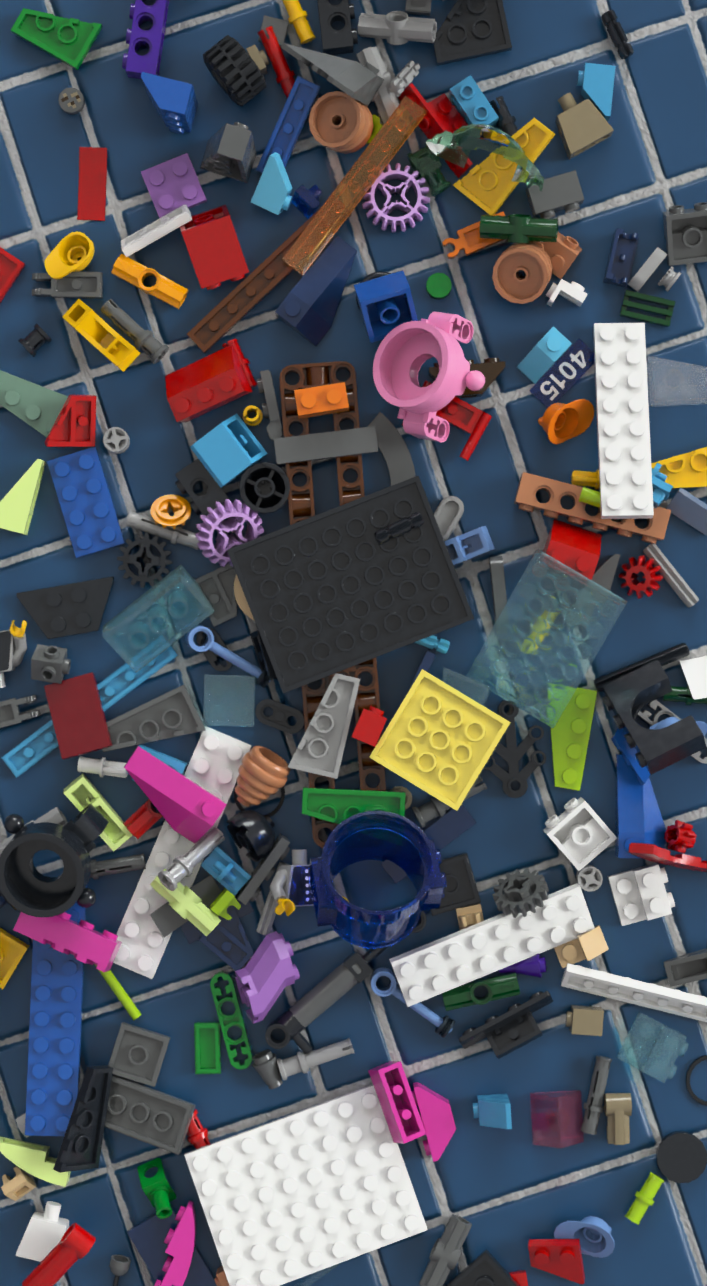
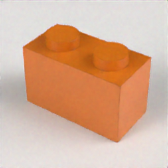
(321, 400)

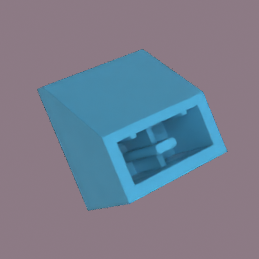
(228, 450)

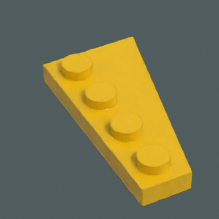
(686, 469)

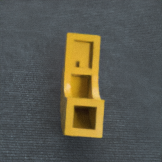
(101, 335)

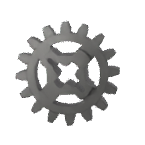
(520, 892)

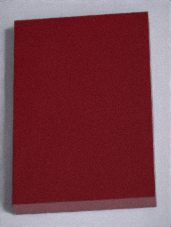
(78, 716)

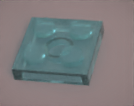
(229, 700)

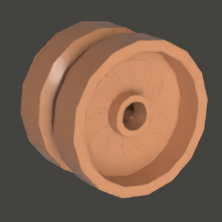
(340, 122)
(533, 262)

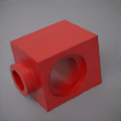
(369, 726)

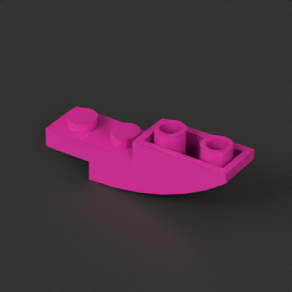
(180, 1246)

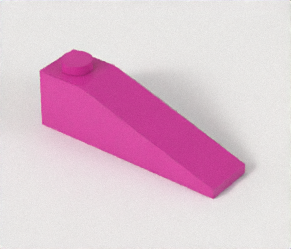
(179, 800)

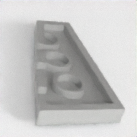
(327, 733)

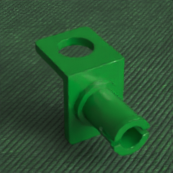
(157, 1188)

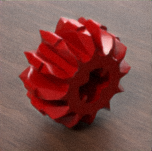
(631, 579)

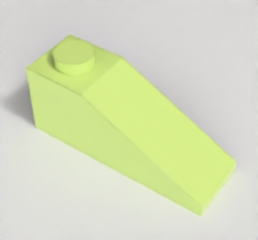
(19, 503)

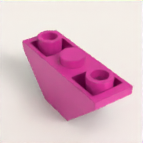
(436, 1119)

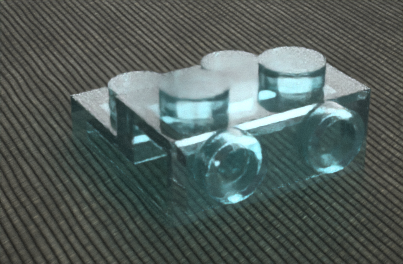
(653, 1047)

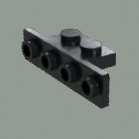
(511, 1029)

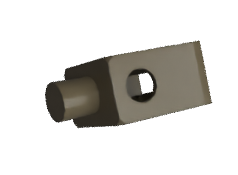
(580, 125)

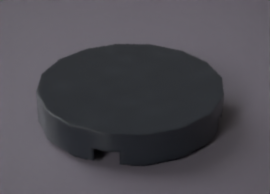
(681, 1157)

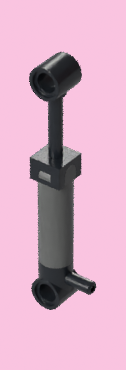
(324, 995)

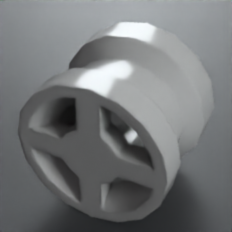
(113, 437)
(593, 880)

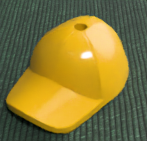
(70, 255)

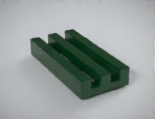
(648, 298)

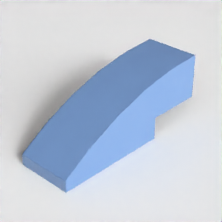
(469, 545)

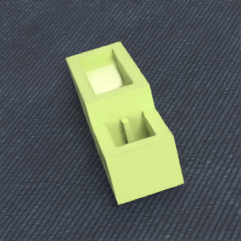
(81, 794)
(34, 1160)

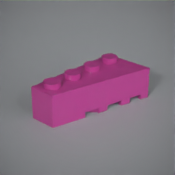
(72, 938)

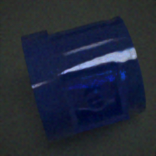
(381, 838)

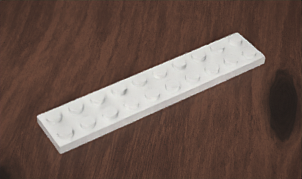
(216, 770)

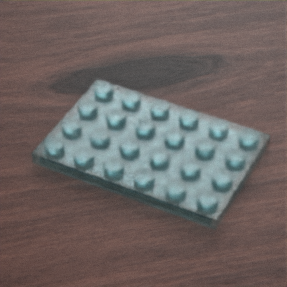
(546, 638)

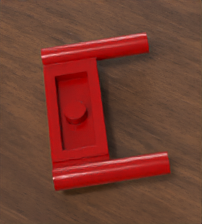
(465, 418)

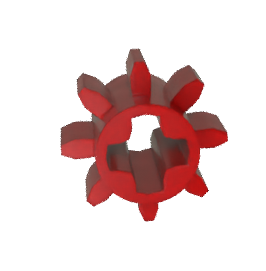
(680, 836)

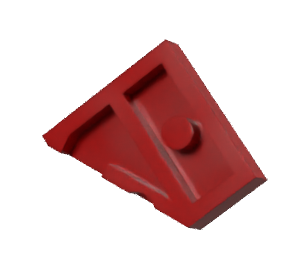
(558, 1257)

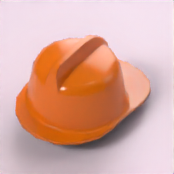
(567, 420)

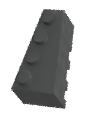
(230, 152)

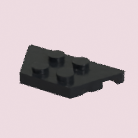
(69, 607)

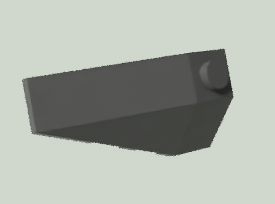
(348, 75)

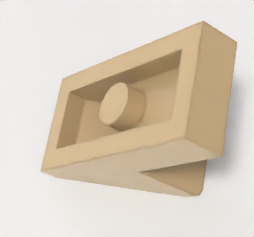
(586, 946)

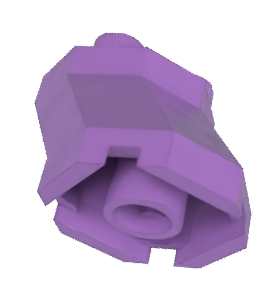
(266, 976)

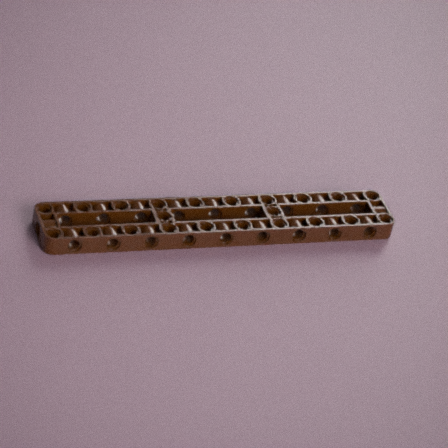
(301, 508)

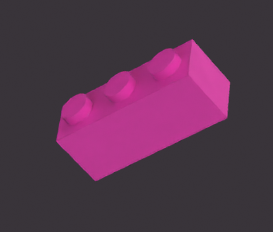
(397, 1102)

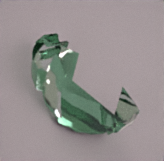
(457, 146)

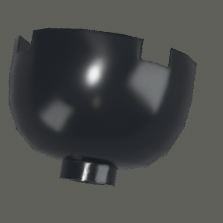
(264, 487)
(252, 832)

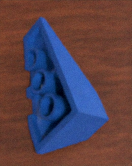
(637, 812)

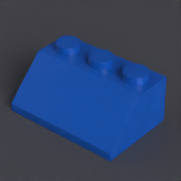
(172, 100)

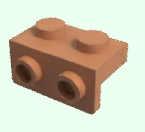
(561, 253)

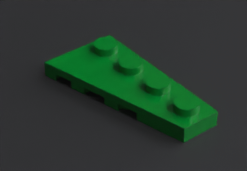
(340, 804)

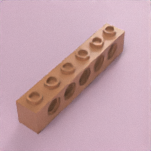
(527, 501)

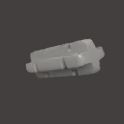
(404, 77)

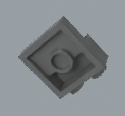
(686, 234)

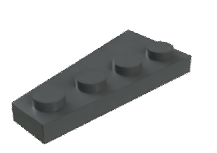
(156, 720)

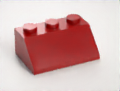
(206, 385)

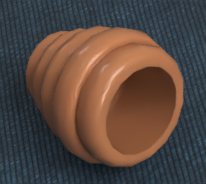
(260, 775)

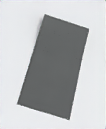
(169, 920)

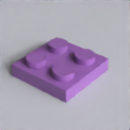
(173, 185)

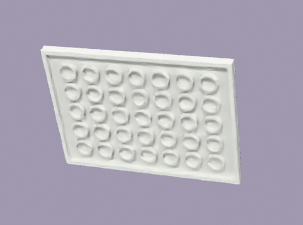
(305, 1191)

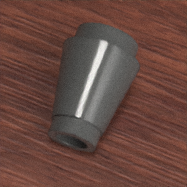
(267, 1067)

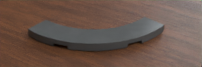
(393, 450)

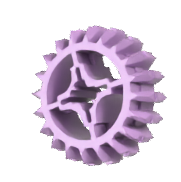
(403, 205)
(236, 514)

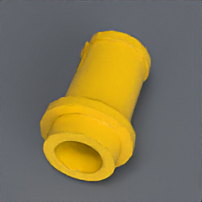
(252, 421)

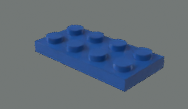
(86, 502)

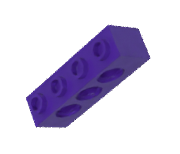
(151, 38)

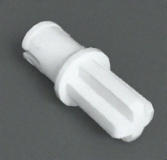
(101, 767)

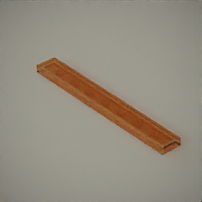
(354, 186)

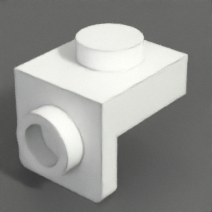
(572, 292)

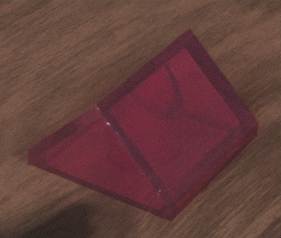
(556, 1118)

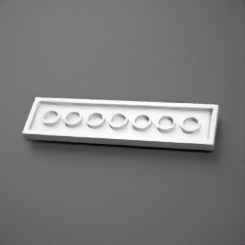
(623, 421)
(490, 946)

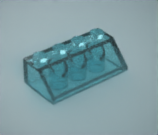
(157, 619)

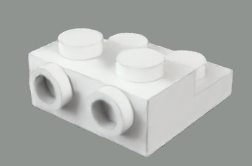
(579, 832)
(641, 894)

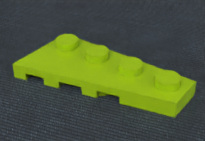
(571, 739)

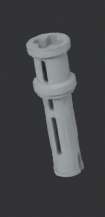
(184, 865)
(302, 1062)

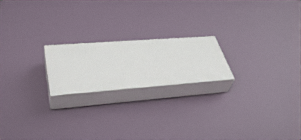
(156, 230)

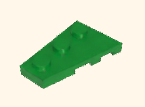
(58, 36)

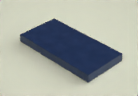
(149, 1241)

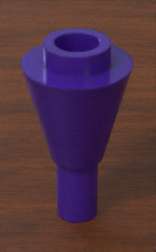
(531, 966)

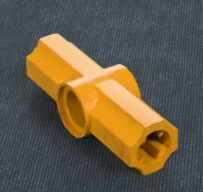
(135, 273)

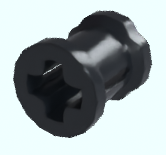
(35, 340)

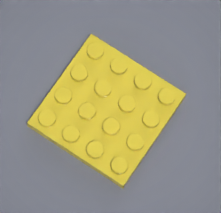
(439, 740)

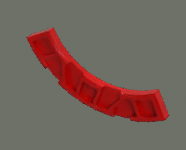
(660, 855)

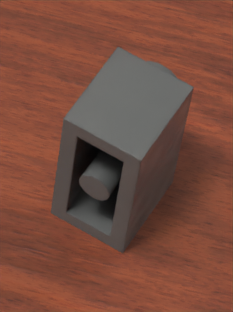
(558, 194)

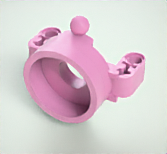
(401, 358)

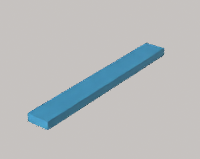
(110, 691)

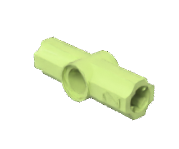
(188, 905)

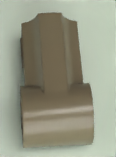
(618, 1109)

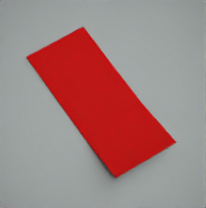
(92, 183)

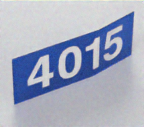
(563, 374)

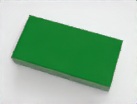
(207, 1048)

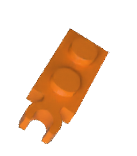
(470, 240)

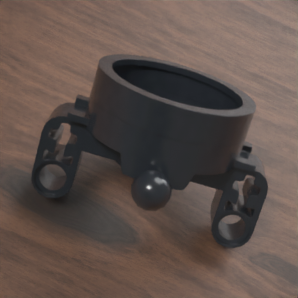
(42, 895)

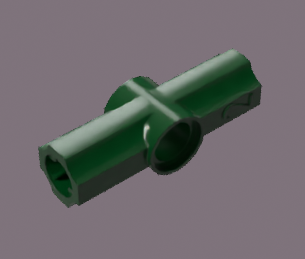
(518, 228)
(497, 986)

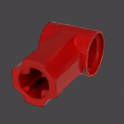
(142, 819)

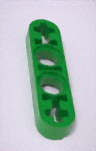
(234, 1019)

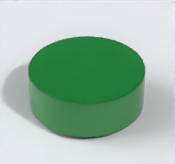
(438, 286)

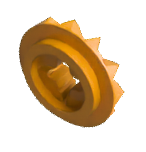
(178, 504)

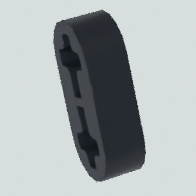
(211, 657)

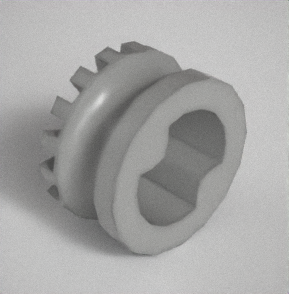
(669, 278)

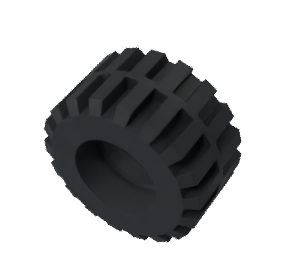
(234, 70)

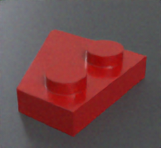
(75, 423)

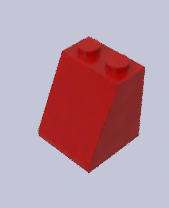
(214, 248)
(574, 547)

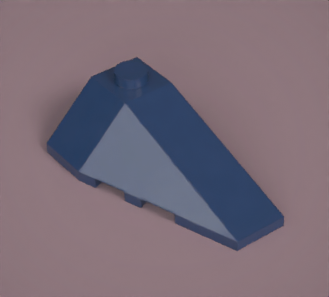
(316, 296)

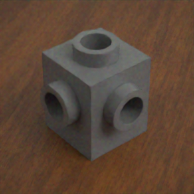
(49, 664)

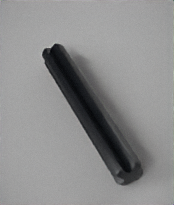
(664, 658)

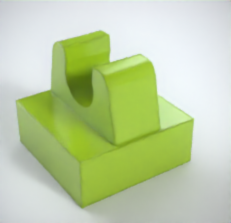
(222, 902)

